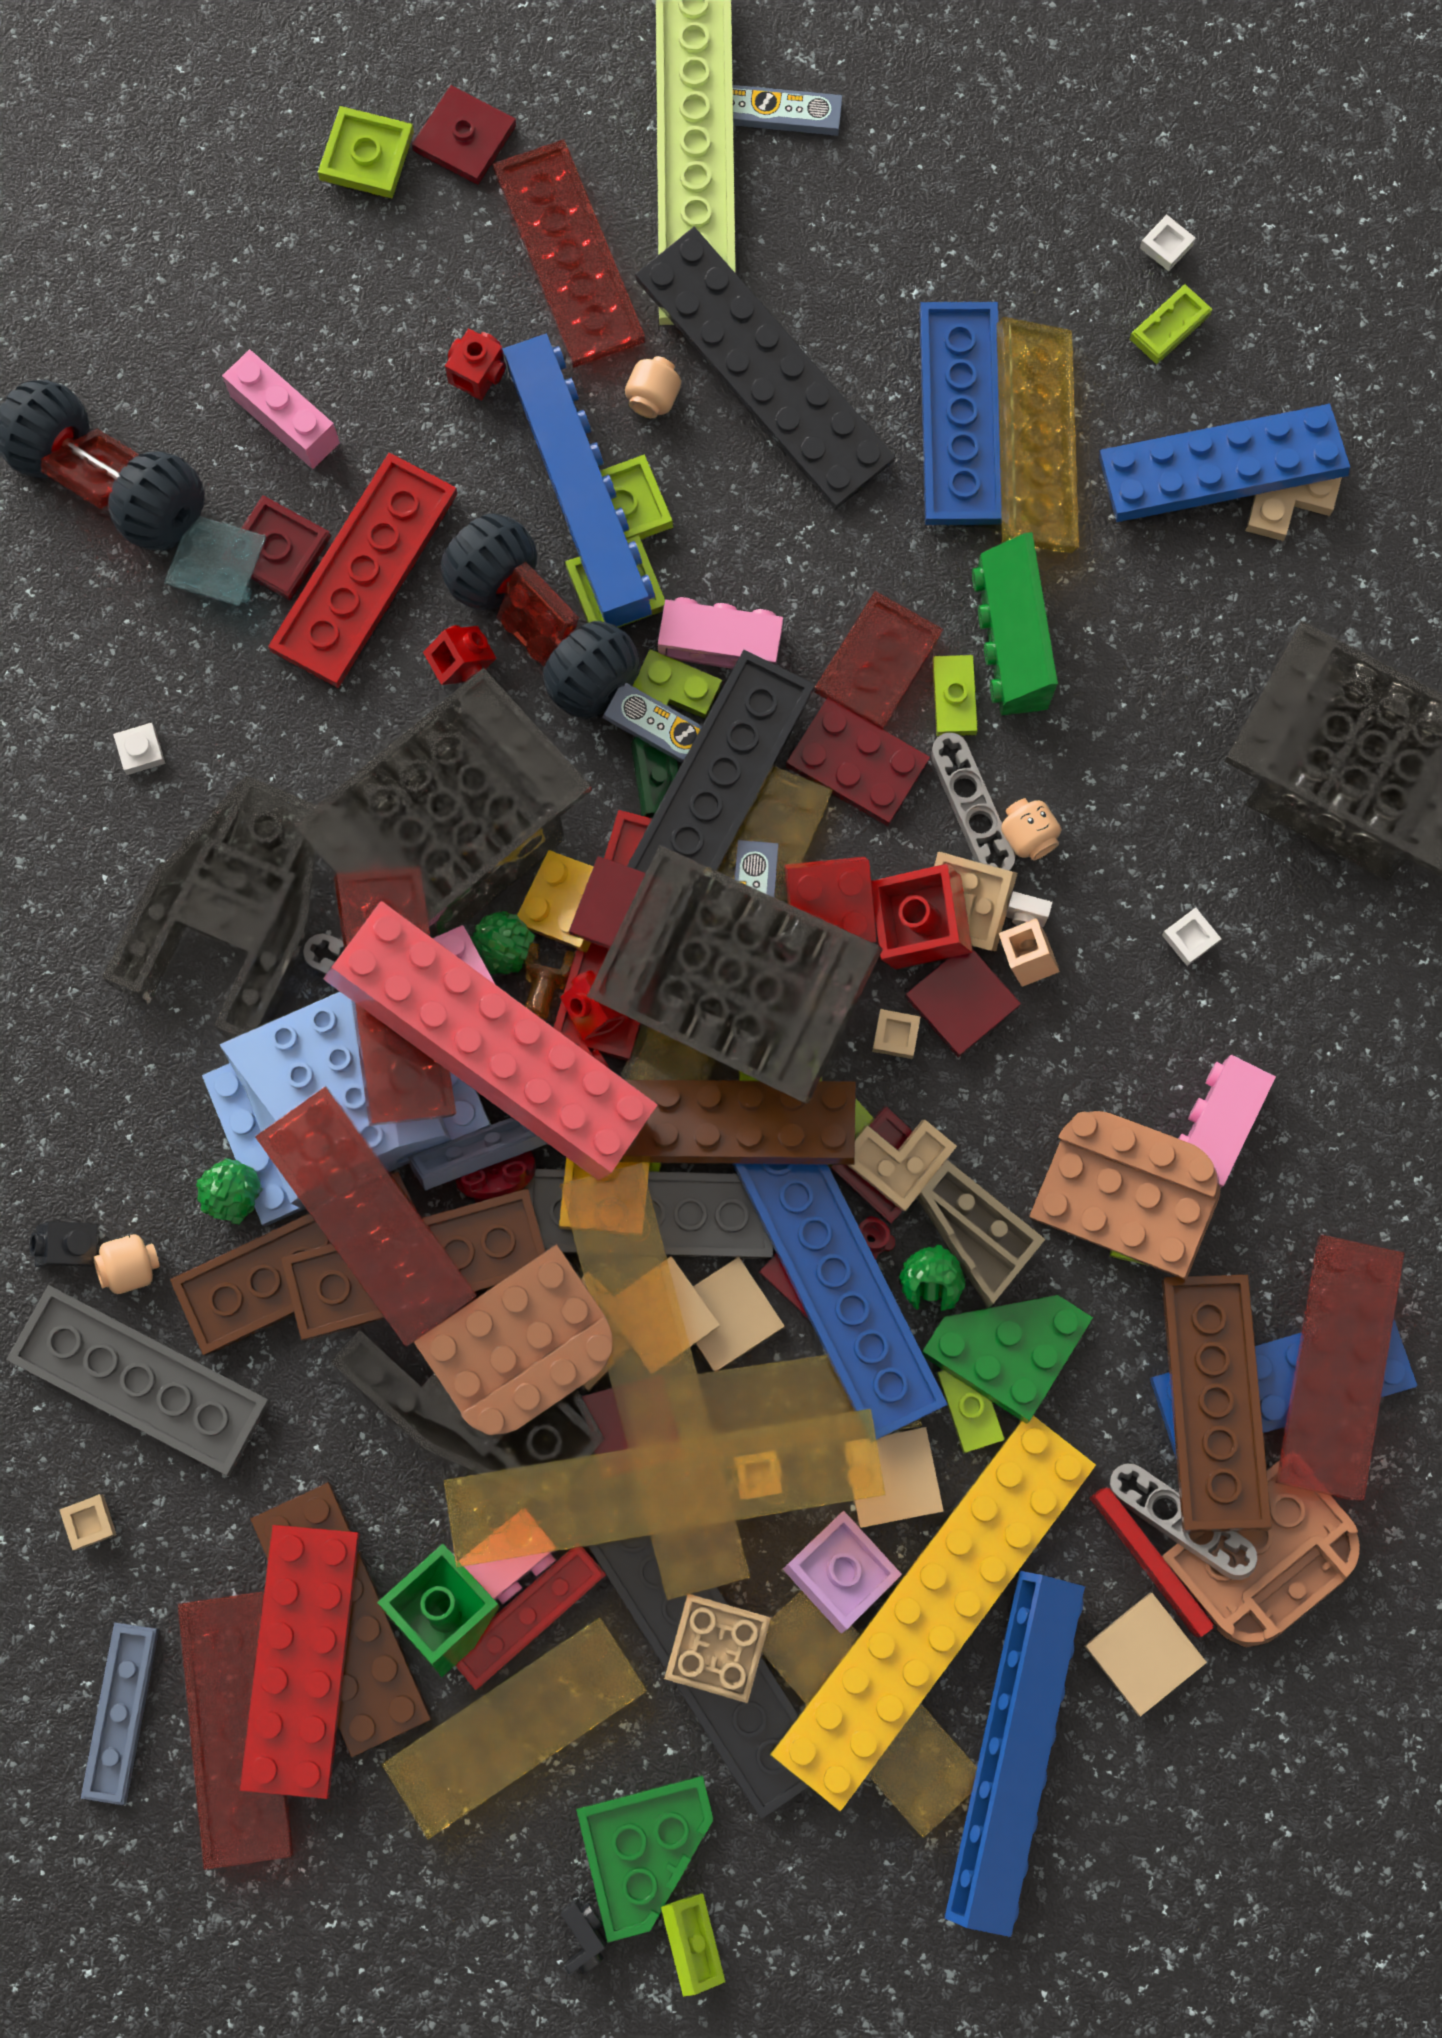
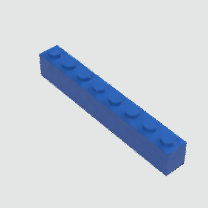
(577, 481)
(1015, 1754)

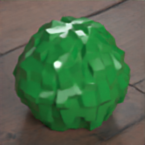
(502, 942)
(228, 1190)
(932, 1275)

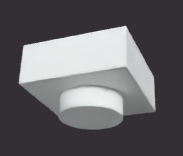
(1167, 242)
(139, 748)
(1025, 908)
(1191, 936)

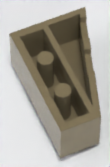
(978, 1231)

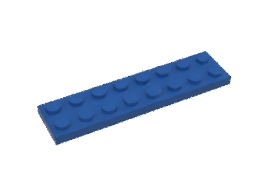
(843, 1292)

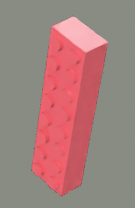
(490, 1041)

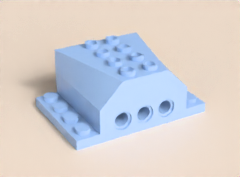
(291, 1061)

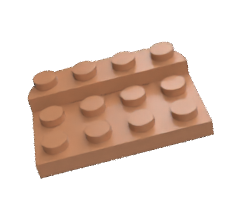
(1130, 1191)
(520, 1345)
(1297, 1566)

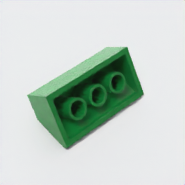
(1015, 627)

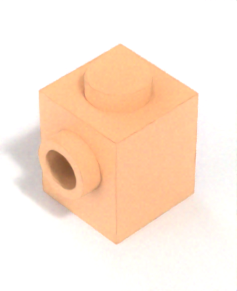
(1029, 952)

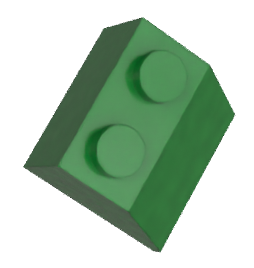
(440, 1610)

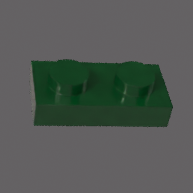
(653, 775)

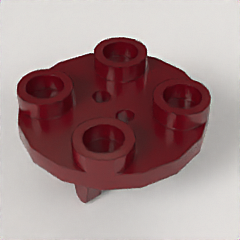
(499, 1178)

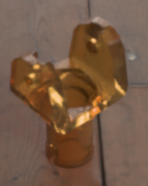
(544, 981)

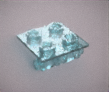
(216, 561)

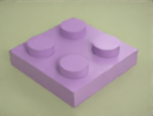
(842, 1572)

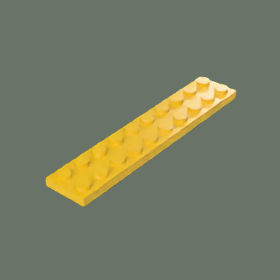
(932, 1612)

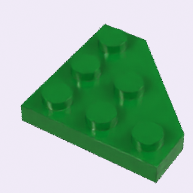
(1009, 1350)
(641, 1850)

